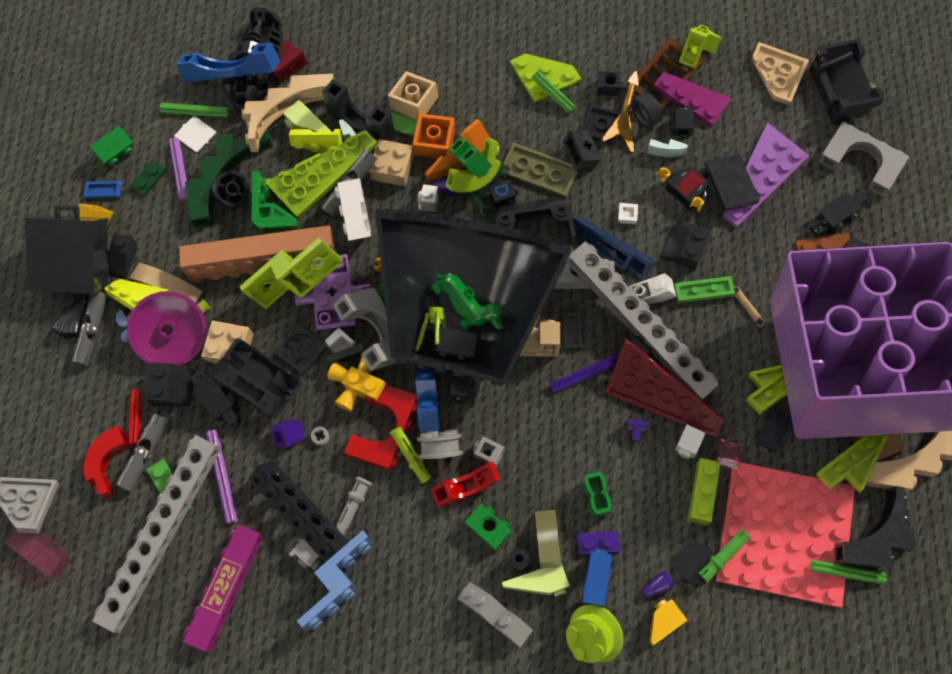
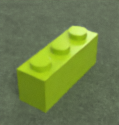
(704, 492)

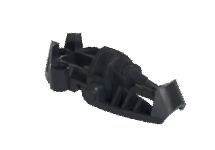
(250, 38)

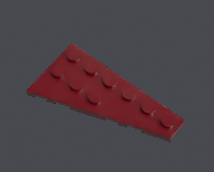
(651, 387)

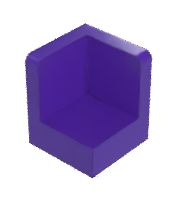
(287, 432)

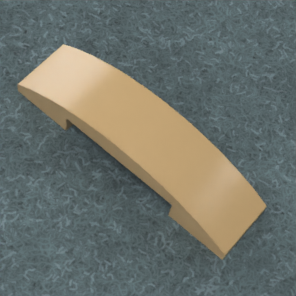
(155, 277)

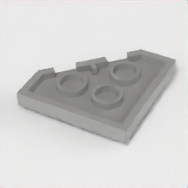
(26, 501)

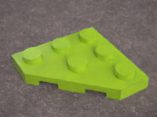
(558, 73)

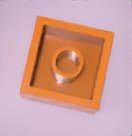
(433, 135)

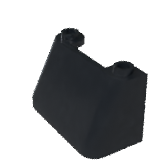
(843, 80)

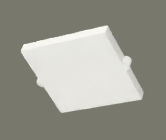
(195, 134)

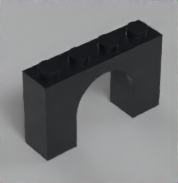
(339, 106)

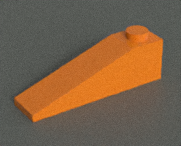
(475, 135)

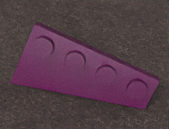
(705, 102)

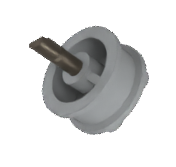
(440, 447)

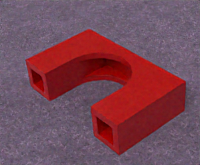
(384, 453)

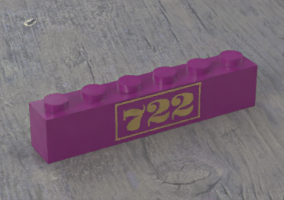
(223, 588)

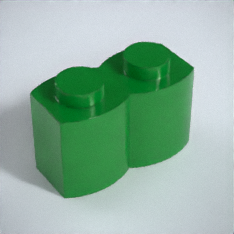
(594, 488)

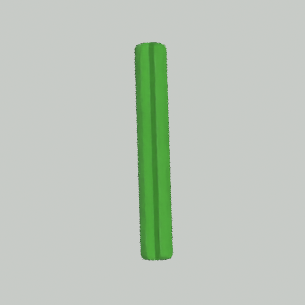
(195, 110)
(847, 572)

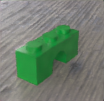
(470, 157)

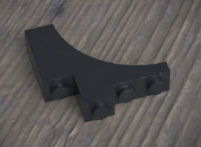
(888, 535)

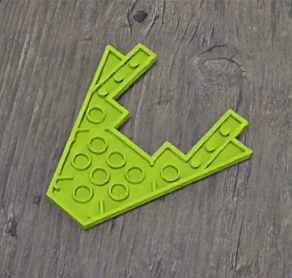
(853, 464)

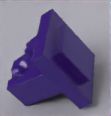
(636, 426)

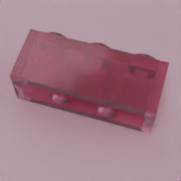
(39, 552)

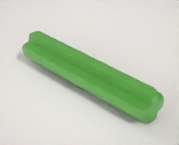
(553, 92)

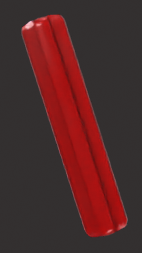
(134, 417)

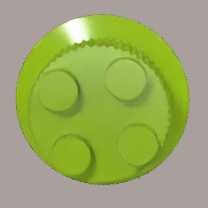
(594, 634)

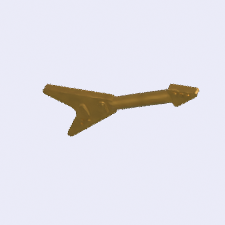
(622, 124)

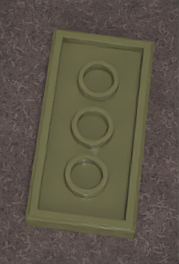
(540, 170)

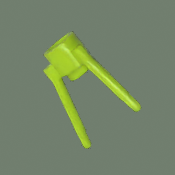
(437, 317)

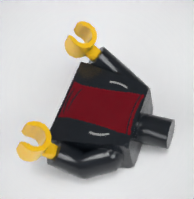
(687, 186)

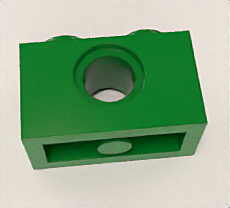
(493, 538)

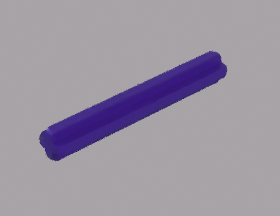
(583, 374)

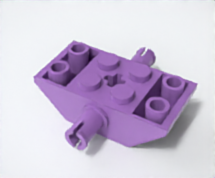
(337, 283)

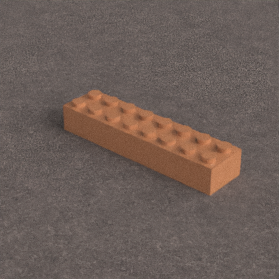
(247, 253)

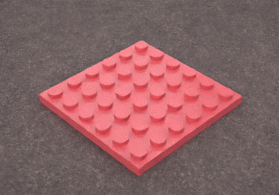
(789, 525)

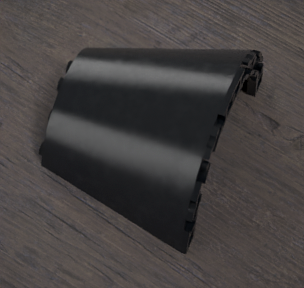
(491, 259)

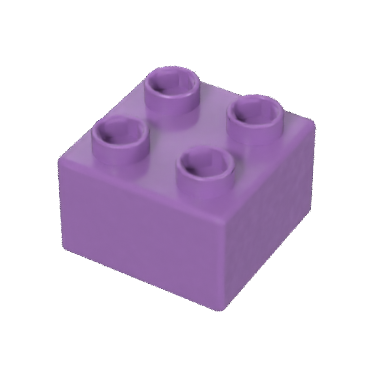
(866, 339)

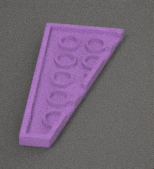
(769, 166)

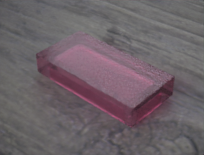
(728, 454)

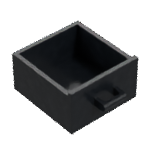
(66, 252)

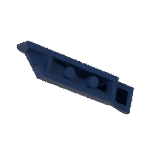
(613, 248)

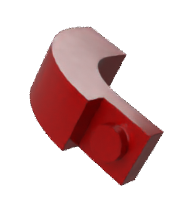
(98, 456)

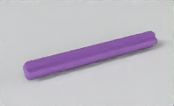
(222, 481)

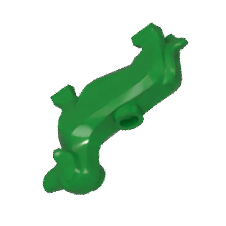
(465, 304)

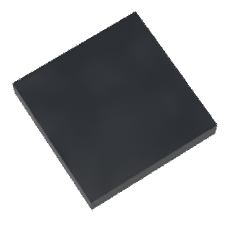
(598, 122)

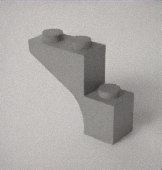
(495, 614)

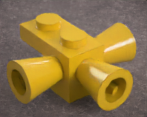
(357, 383)

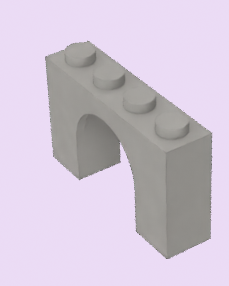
(888, 158)
(368, 306)

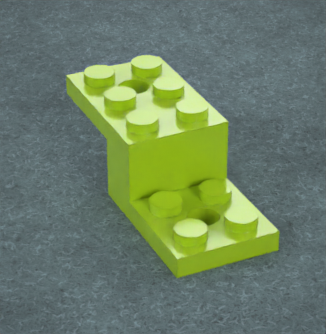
(294, 274)

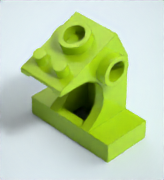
(698, 39)

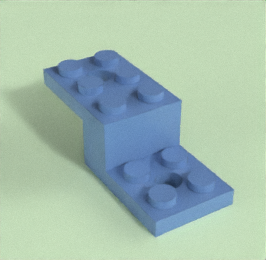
(336, 581)

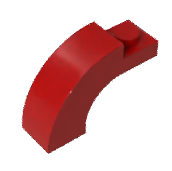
(467, 486)

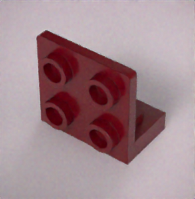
(291, 61)

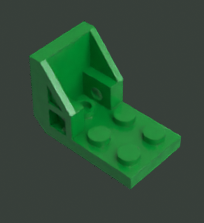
(278, 220)

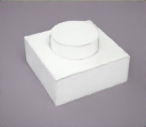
(628, 213)

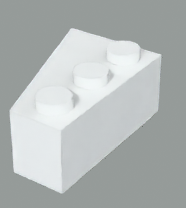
(353, 209)

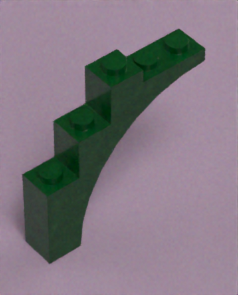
(199, 192)

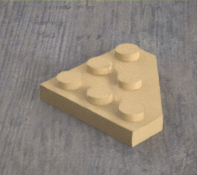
(779, 71)

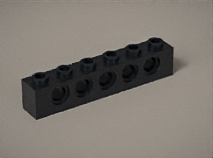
(298, 510)

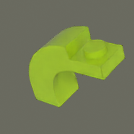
(465, 181)

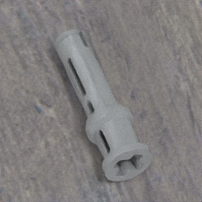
(355, 497)

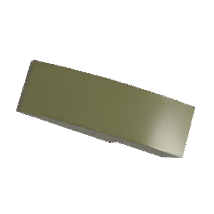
(548, 539)

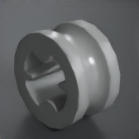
(325, 433)

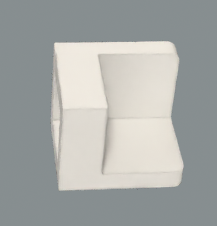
(339, 341)

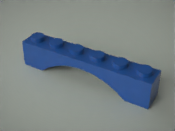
(199, 67)

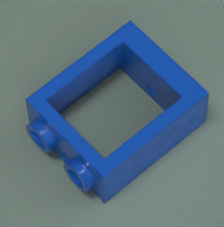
(597, 578)

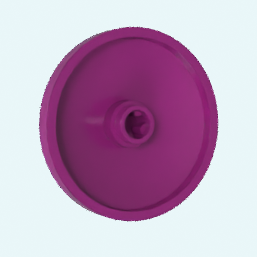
(166, 328)

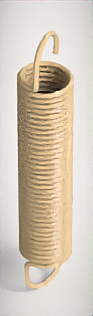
(748, 306)

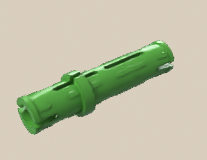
(728, 551)

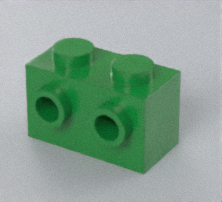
(112, 147)

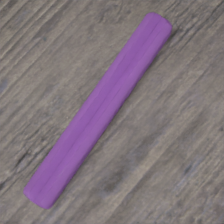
(178, 166)

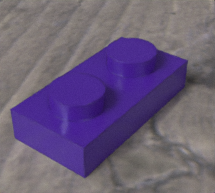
(601, 540)

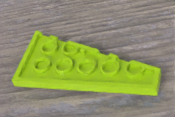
(316, 176)

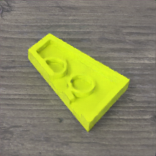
(315, 141)
(130, 292)

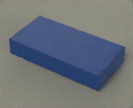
(102, 190)

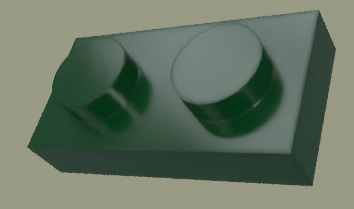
(148, 178)

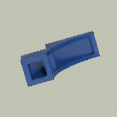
(427, 399)

